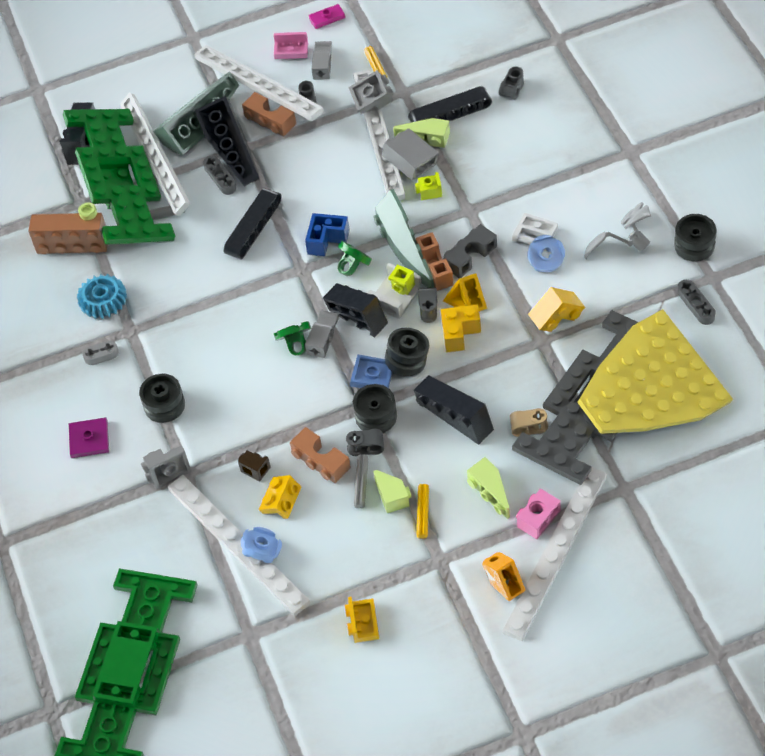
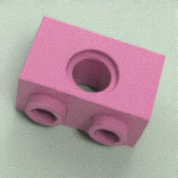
(537, 523)

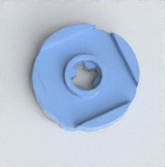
(551, 245)
(266, 552)

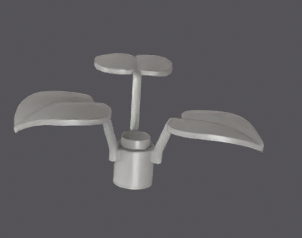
(636, 238)

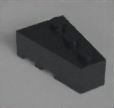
(356, 306)

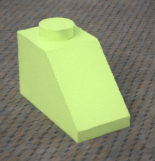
(392, 491)

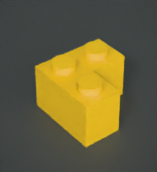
(554, 307)
(457, 323)

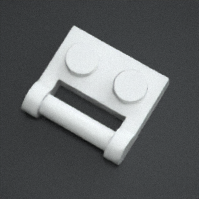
(535, 226)

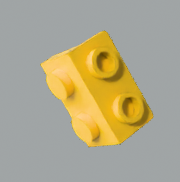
(280, 496)
(363, 620)

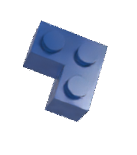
(325, 229)

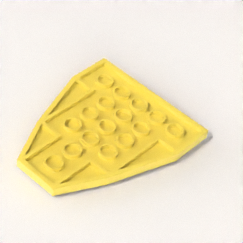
(652, 381)

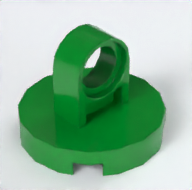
(352, 257)
(293, 334)

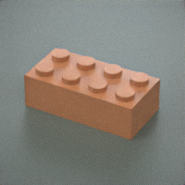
(67, 233)

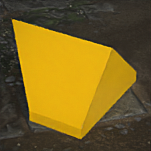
(466, 292)

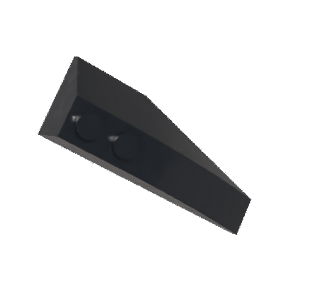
(227, 138)

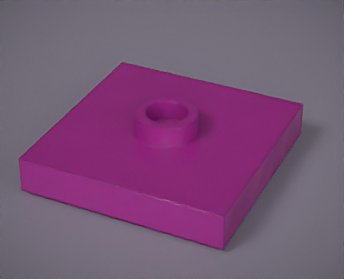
(88, 437)

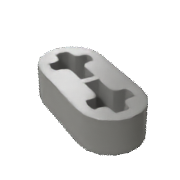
(100, 352)

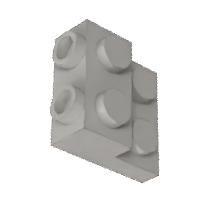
(371, 92)
(166, 467)

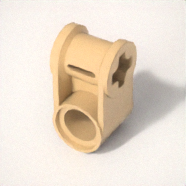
(528, 422)

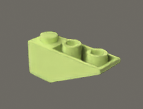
(431, 130)
(487, 481)

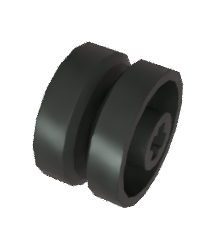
(695, 237)
(406, 351)
(162, 398)
(375, 408)

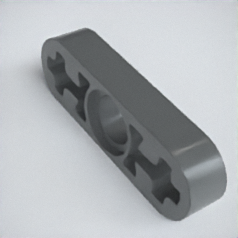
(219, 181)
(697, 310)

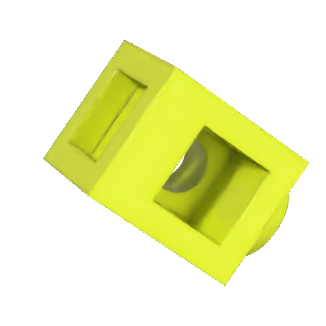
(429, 187)
(401, 284)

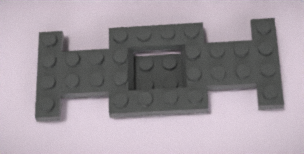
(572, 426)

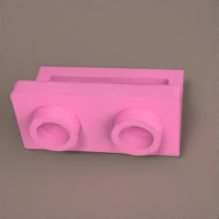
(291, 45)

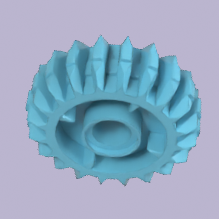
(101, 296)

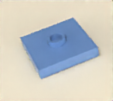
(370, 371)

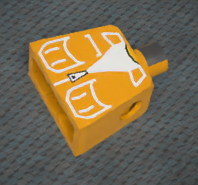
(503, 568)

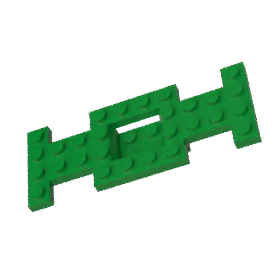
(109, 179)
(119, 660)

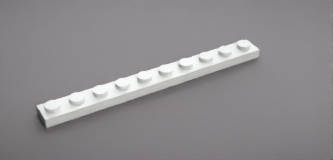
(259, 83)
(379, 135)
(156, 156)
(231, 537)
(554, 555)

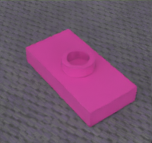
(326, 16)

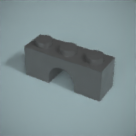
(479, 241)

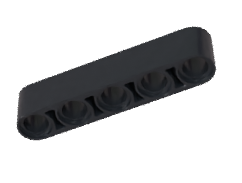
(454, 106)
(252, 223)

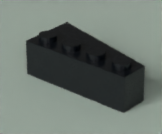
(74, 136)
(455, 408)

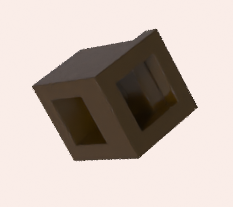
(254, 465)

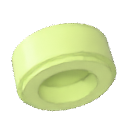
(87, 211)

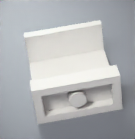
(390, 300)

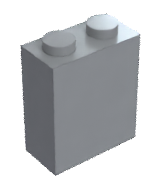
(410, 154)

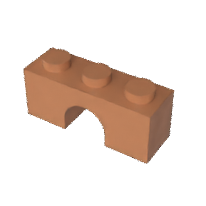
(258, 110)
(438, 267)
(330, 465)

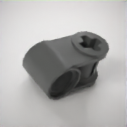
(512, 83)
(306, 90)
(428, 304)
(366, 441)

